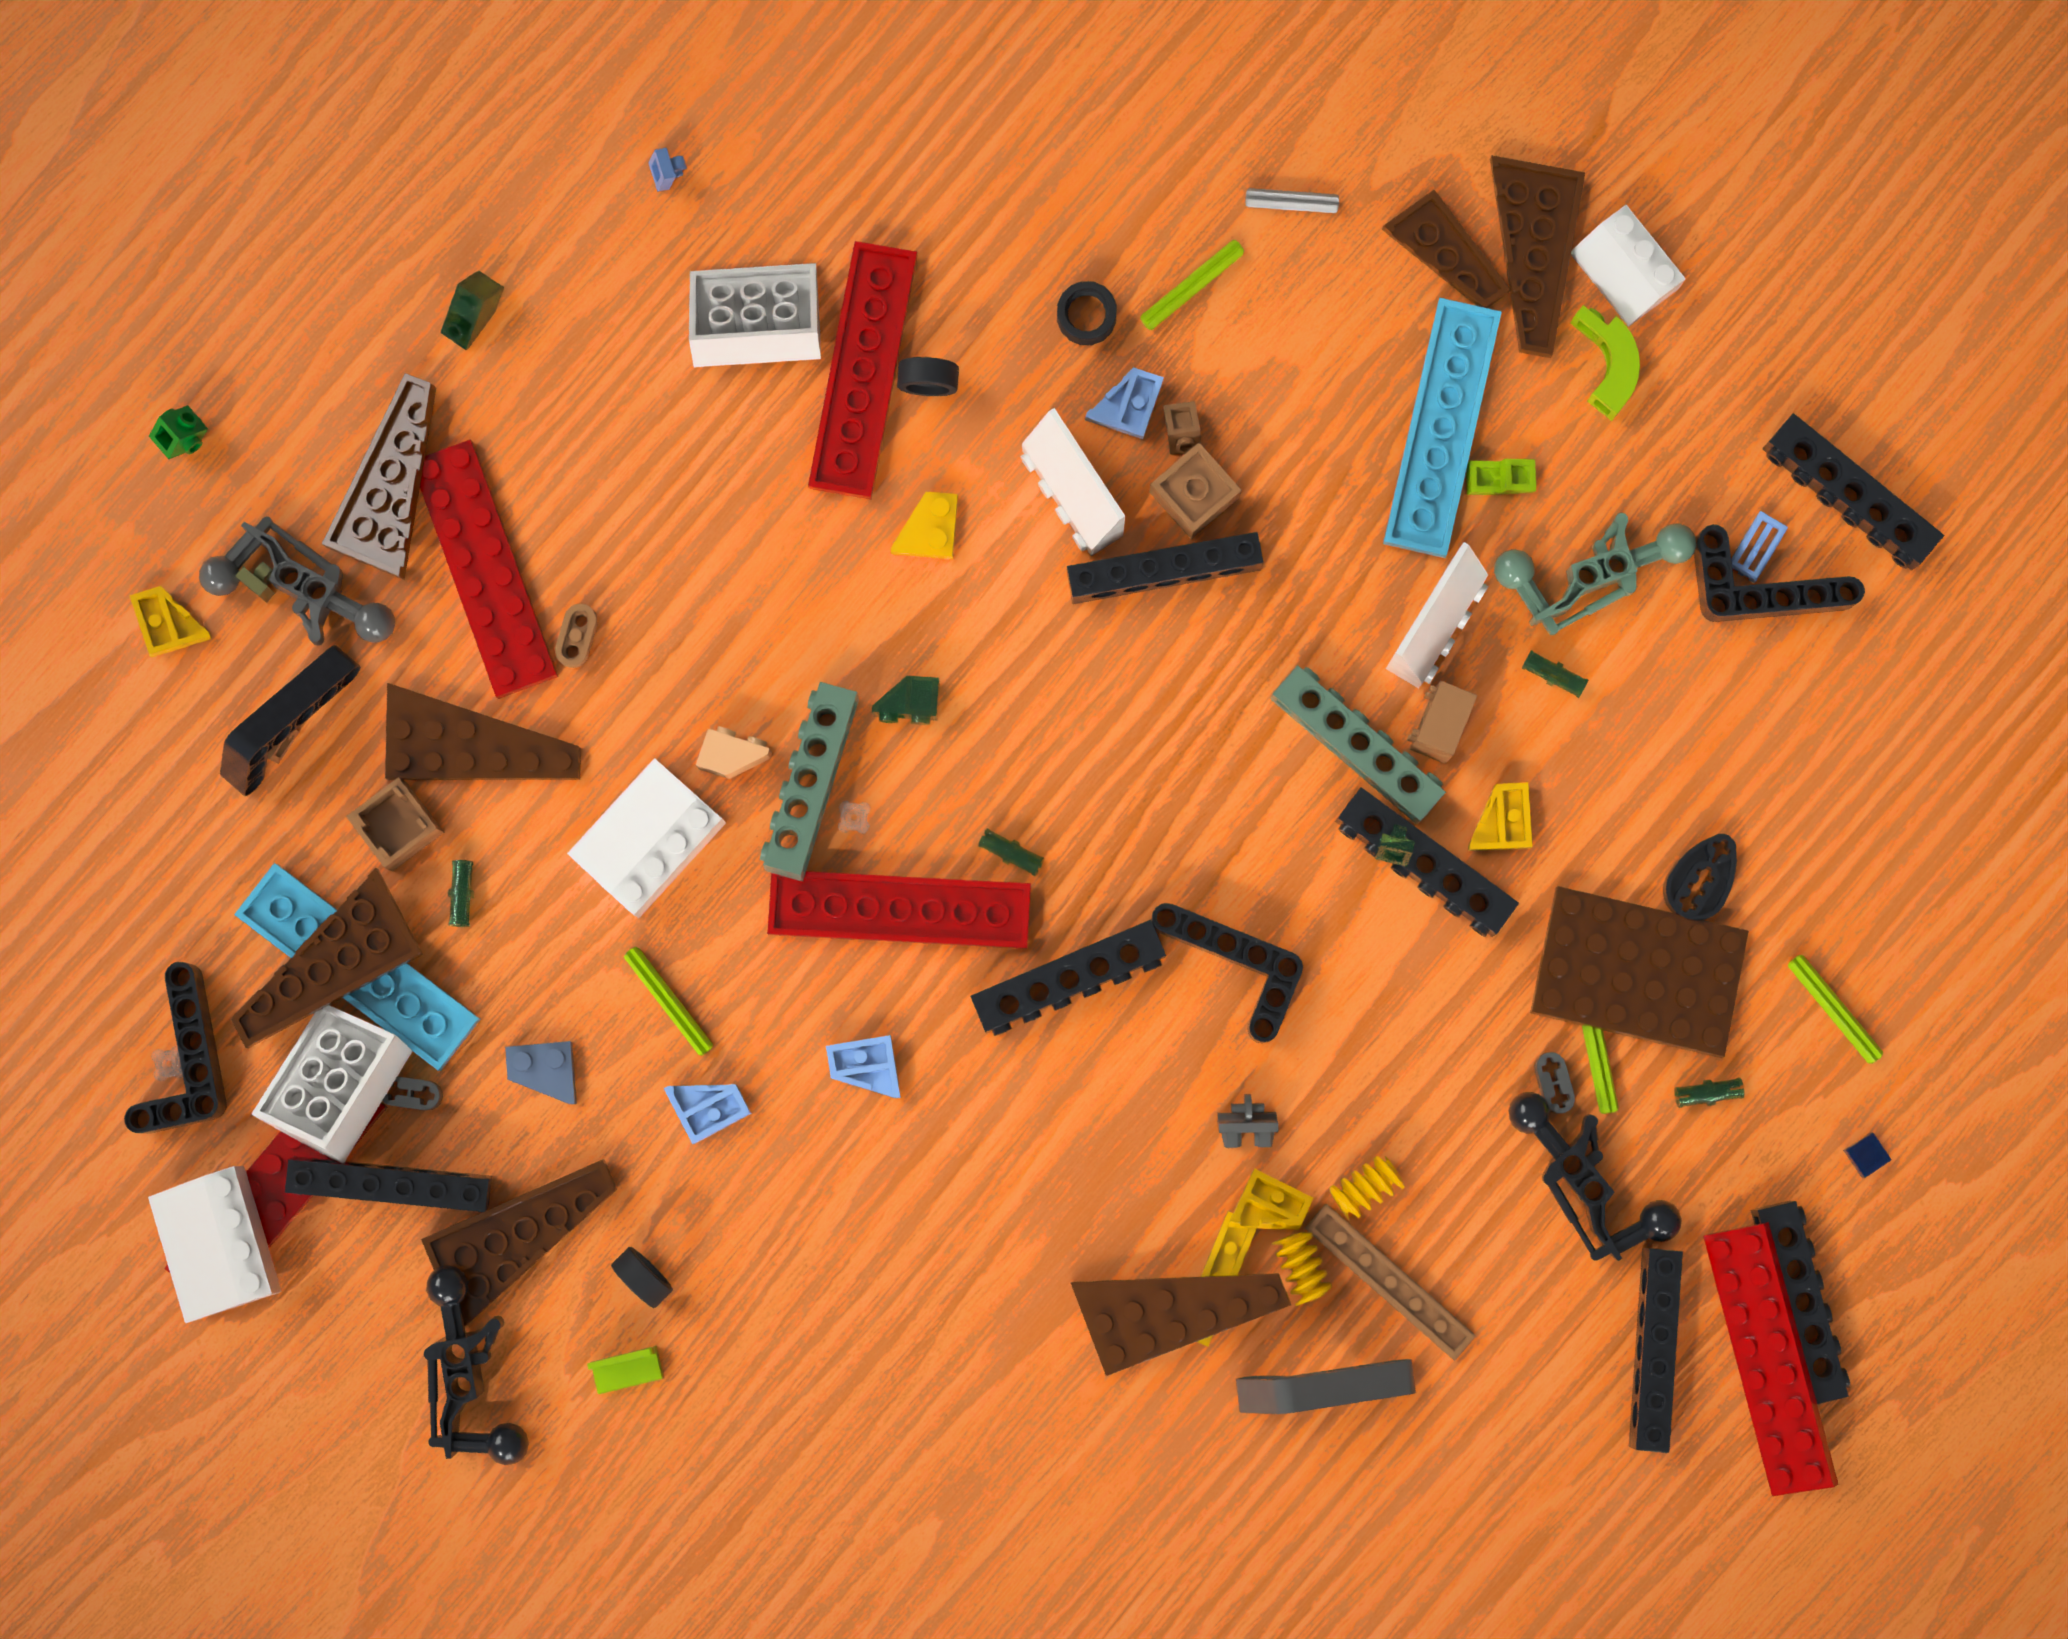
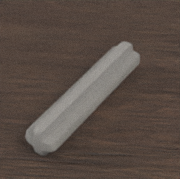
(1292, 200)

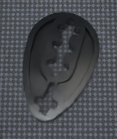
(1714, 892)

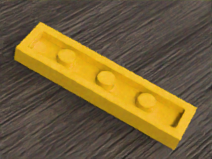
(1227, 1254)

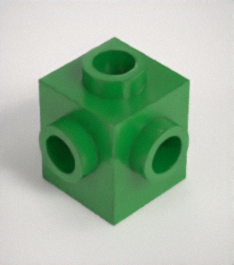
(178, 432)

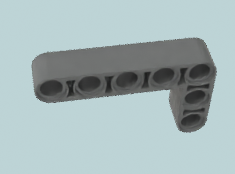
(1325, 1388)

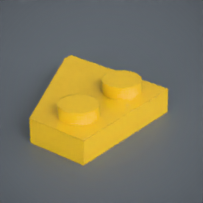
(1504, 820)

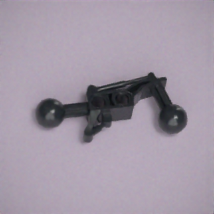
(1658, 1219)
(505, 1442)

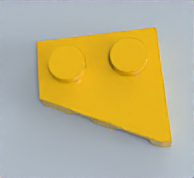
(929, 528)
(165, 622)
(1270, 1204)

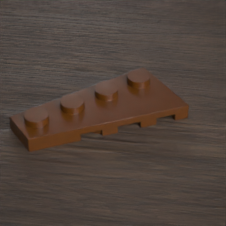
(1446, 248)

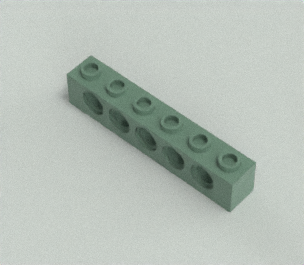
(1338, 741)
(795, 860)

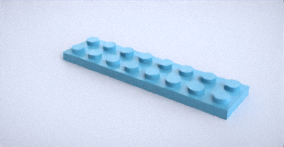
(1442, 428)
(398, 1002)

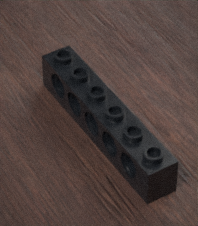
(1921, 535)
(1164, 568)
(1497, 903)
(1141, 937)
(388, 1184)
(1655, 1350)
(1835, 1380)

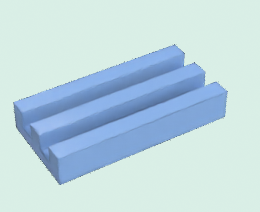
(1743, 569)

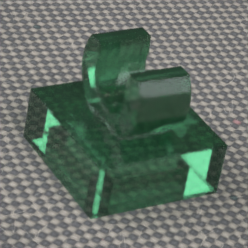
(1395, 847)

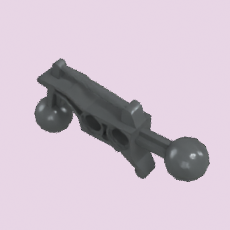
(217, 576)

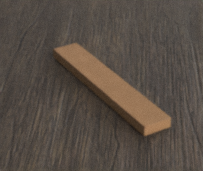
(1390, 1282)

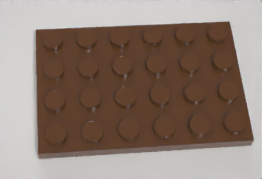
(1639, 972)

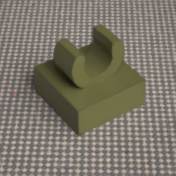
(258, 580)

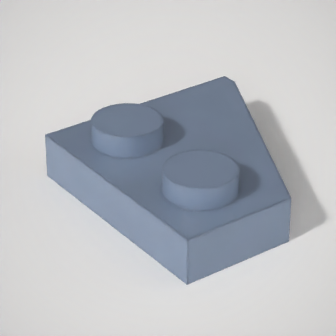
(544, 1069)

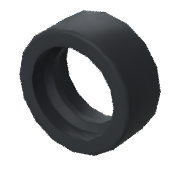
(1086, 288)
(928, 376)
(642, 1277)

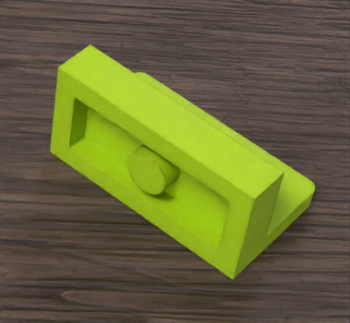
(626, 1370)

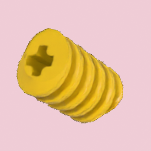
(1366, 1186)
(1303, 1267)

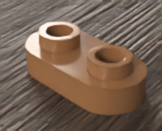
(576, 636)

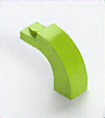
(1620, 357)

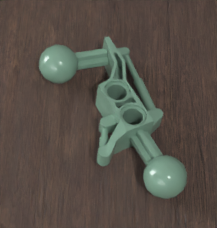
(1516, 570)

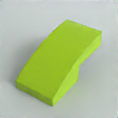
(1501, 477)

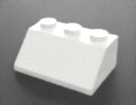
(1627, 265)

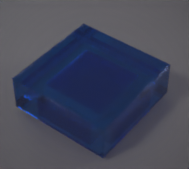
(1867, 1155)

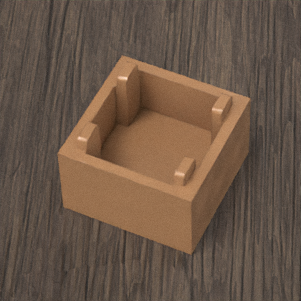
(1195, 490)
(1442, 722)
(395, 824)

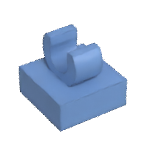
(665, 168)

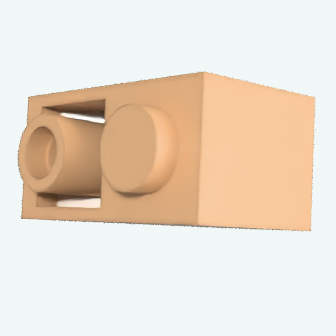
(730, 756)

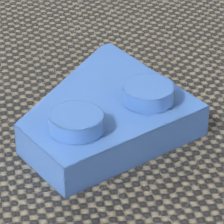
(1128, 404)
(865, 1065)
(707, 1108)

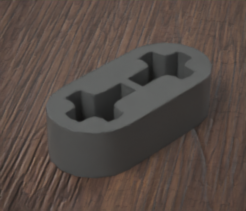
(1562, 1080)
(414, 1102)

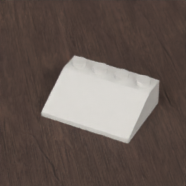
(754, 315)
(1072, 484)
(1439, 618)
(646, 838)
(333, 1082)
(214, 1243)

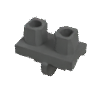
(1247, 1119)

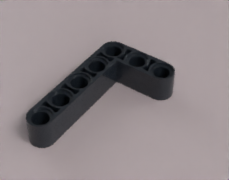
(1763, 593)
(251, 741)
(1239, 956)
(189, 1059)

